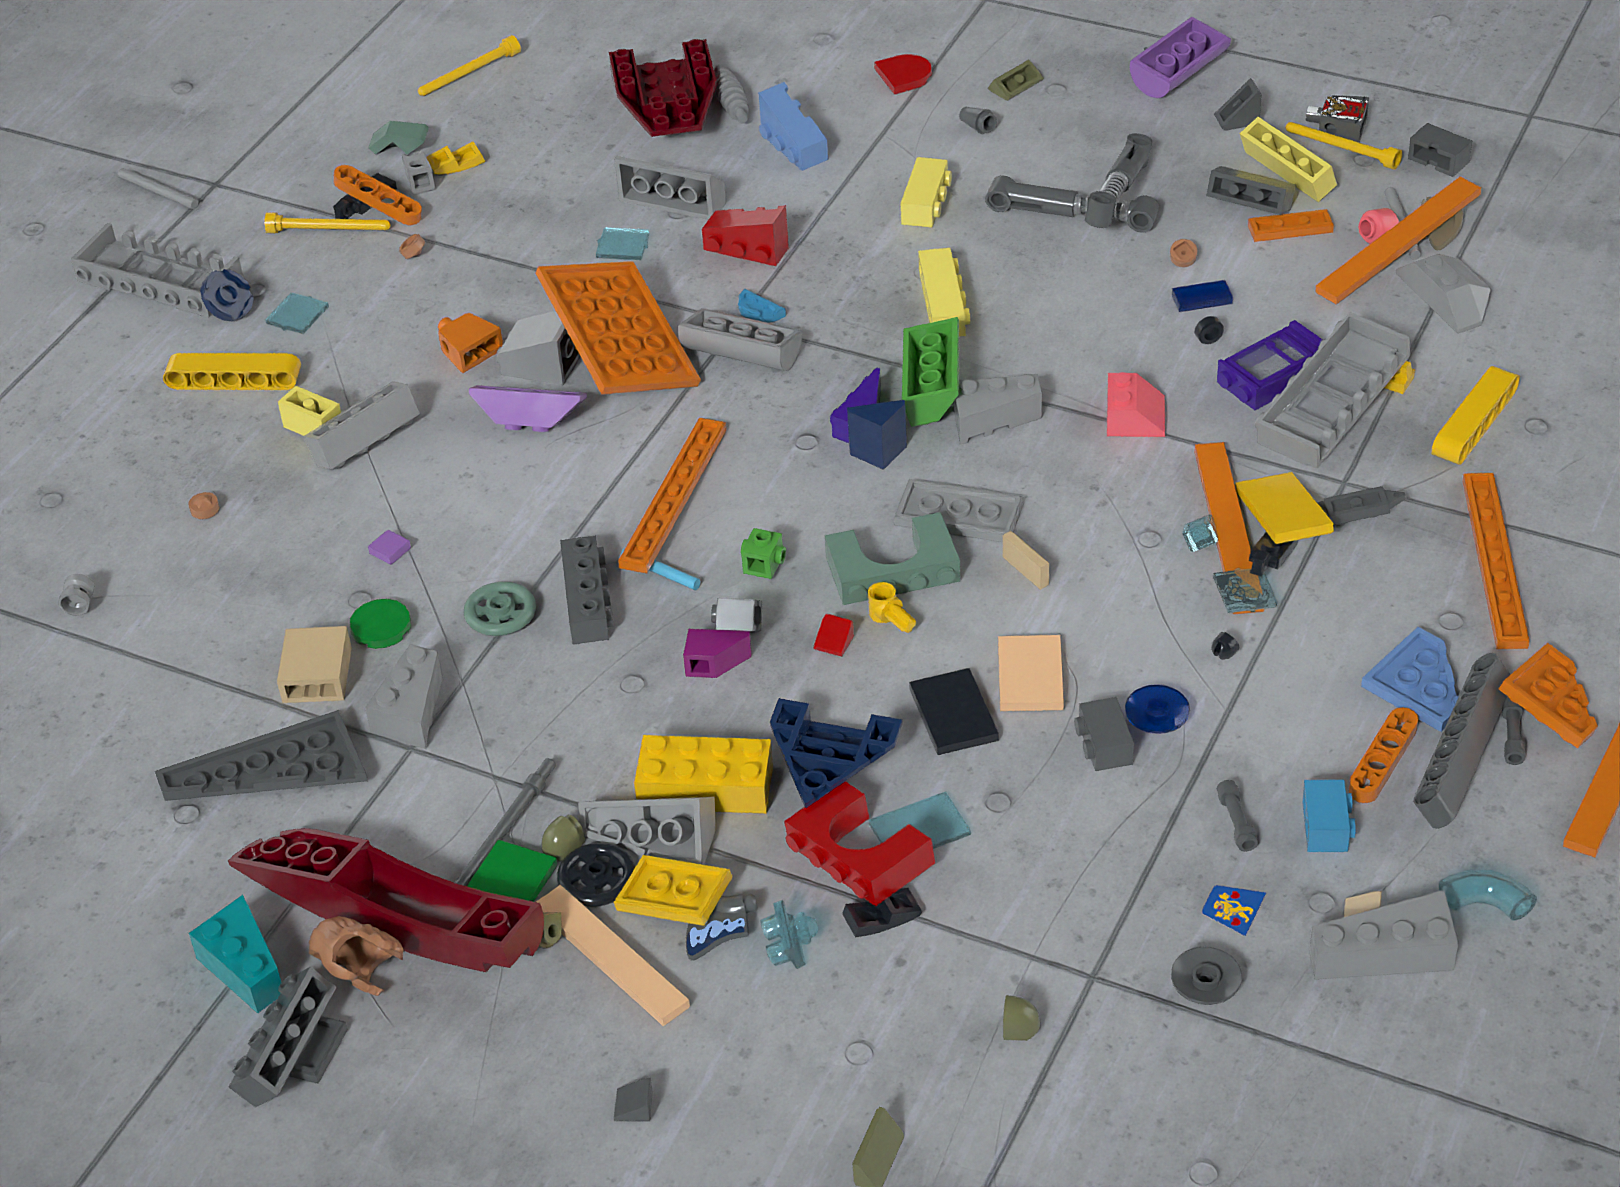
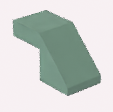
(404, 134)

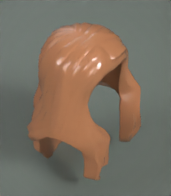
(354, 946)

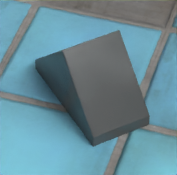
(1240, 108)

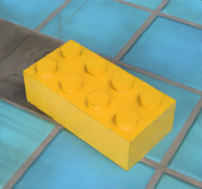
(723, 768)

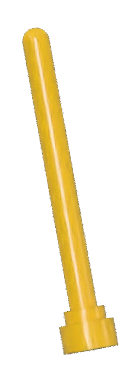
(508, 47)
(1389, 157)
(275, 223)

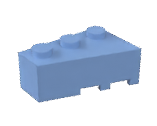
(789, 129)

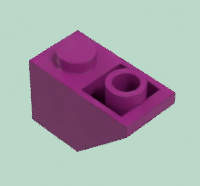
(714, 652)

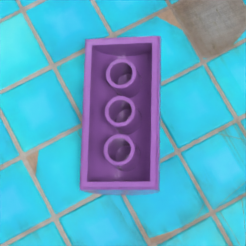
(1176, 57)

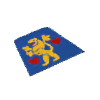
(1233, 907)

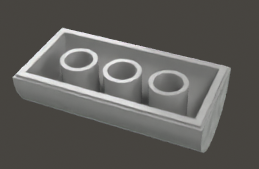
(741, 339)

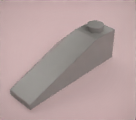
(653, 827)

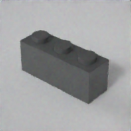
(1250, 190)

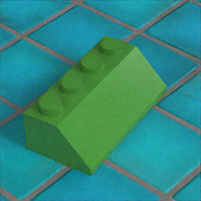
(930, 370)

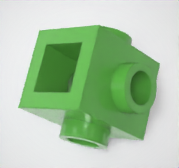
(762, 553)

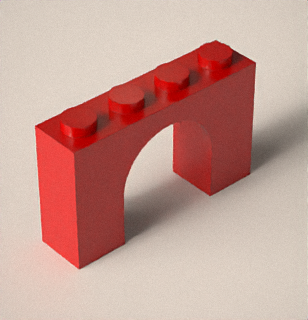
(869, 872)

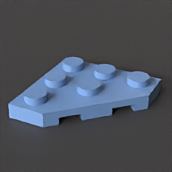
(1416, 678)

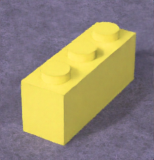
(925, 192)

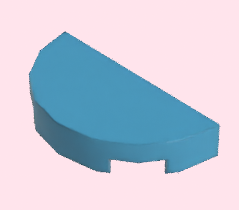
(759, 308)

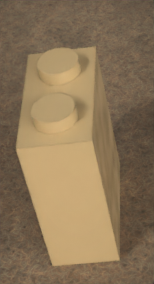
(314, 664)

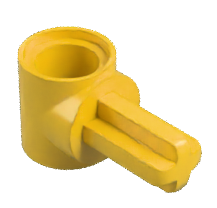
(886, 607)

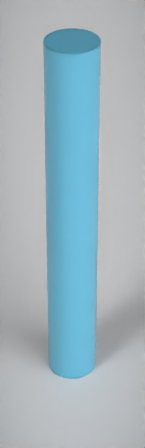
(674, 575)

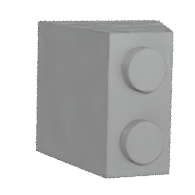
(538, 350)

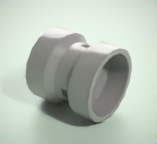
(76, 594)

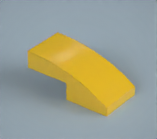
(449, 162)

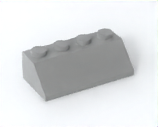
(669, 188)

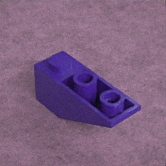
(866, 393)

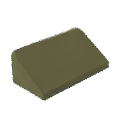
(1016, 80)
(877, 1150)

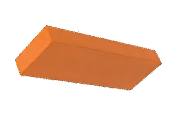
(1290, 225)

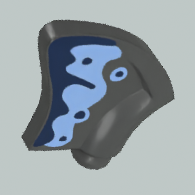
(725, 923)

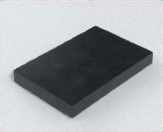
(953, 711)

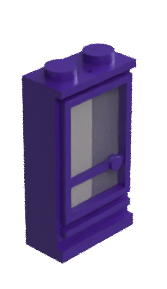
(1266, 366)

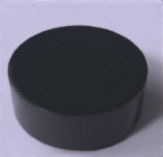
(1209, 330)

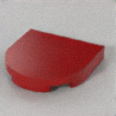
(904, 72)

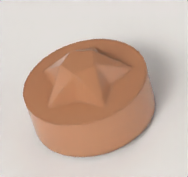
(412, 246)
(1183, 253)
(203, 505)

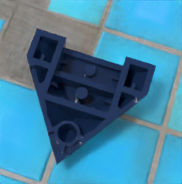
(827, 754)

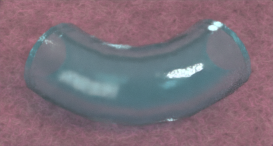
(1488, 888)

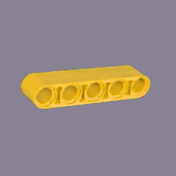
(232, 371)
(1475, 415)

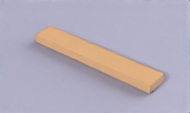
(615, 957)

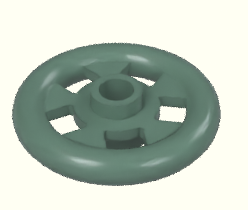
(499, 608)

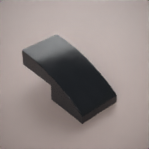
(894, 911)

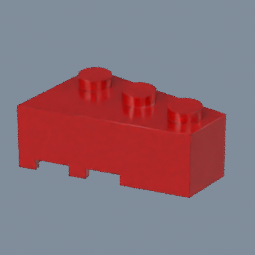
(748, 234)

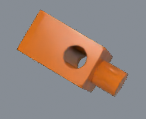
(468, 340)

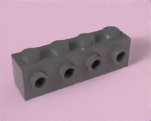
(585, 589)
(282, 1037)

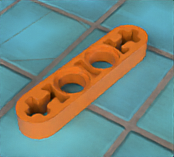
(403, 209)
(1379, 753)

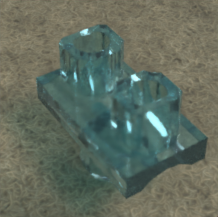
(792, 933)

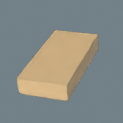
(1026, 560)

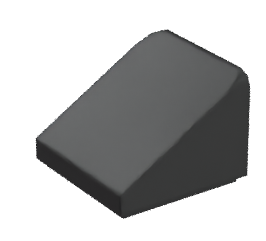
(634, 1101)

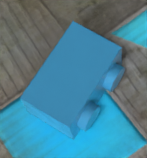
(1327, 816)

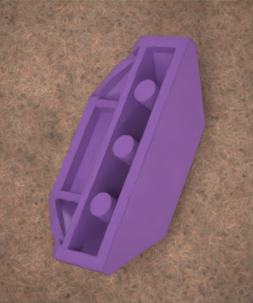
(526, 406)

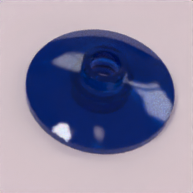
(1157, 709)

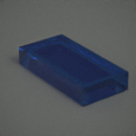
(1202, 296)

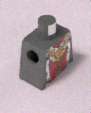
(1341, 116)

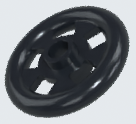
(588, 853)

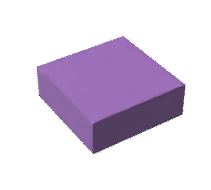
(389, 547)

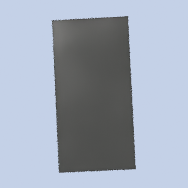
(319, 1050)

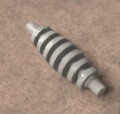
(731, 94)

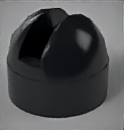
(1224, 646)

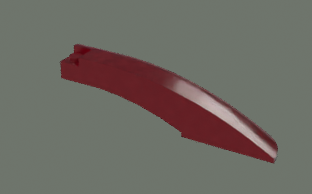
(424, 912)

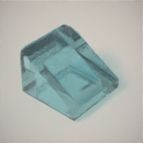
(1200, 533)

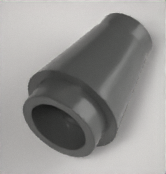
(979, 119)

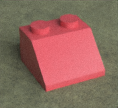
(1134, 407)

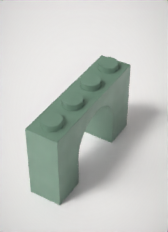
(931, 566)

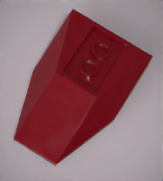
(666, 94)

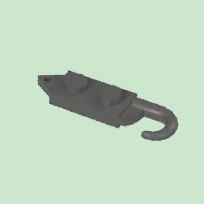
(1360, 504)

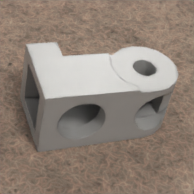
(418, 172)

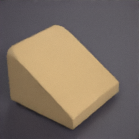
(1362, 903)

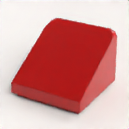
(834, 635)

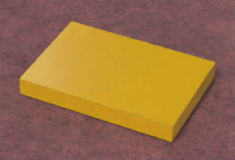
(673, 890)

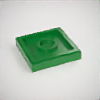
(514, 871)

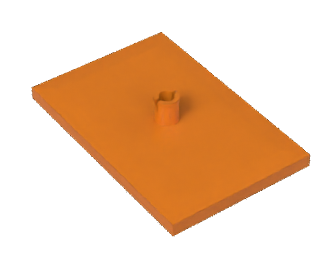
(617, 327)

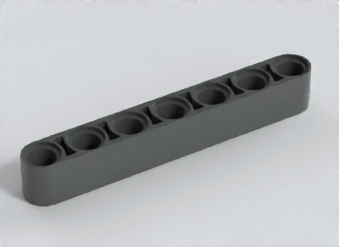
(1462, 742)

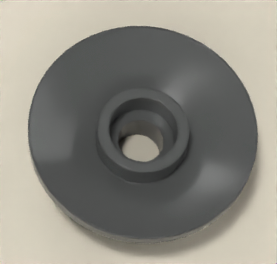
(1206, 965)

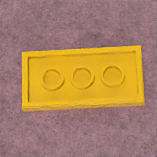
(1284, 507)

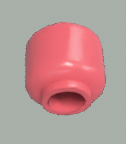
(1376, 223)

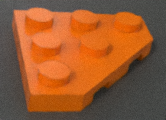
(1550, 693)

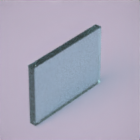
(932, 816)

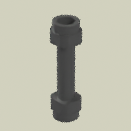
(1514, 747)
(1243, 834)

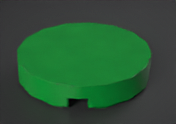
(380, 623)

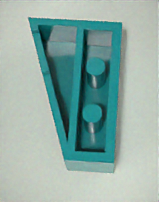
(238, 954)

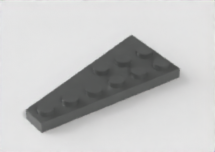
(289, 758)

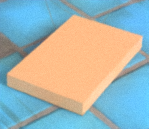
(1030, 673)

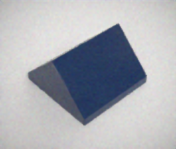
(877, 432)

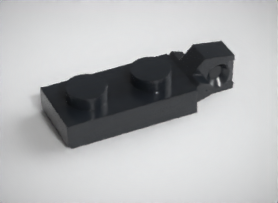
(350, 205)
(1268, 554)

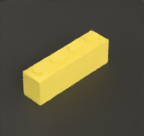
(1288, 159)
(943, 287)

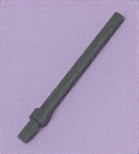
(531, 787)

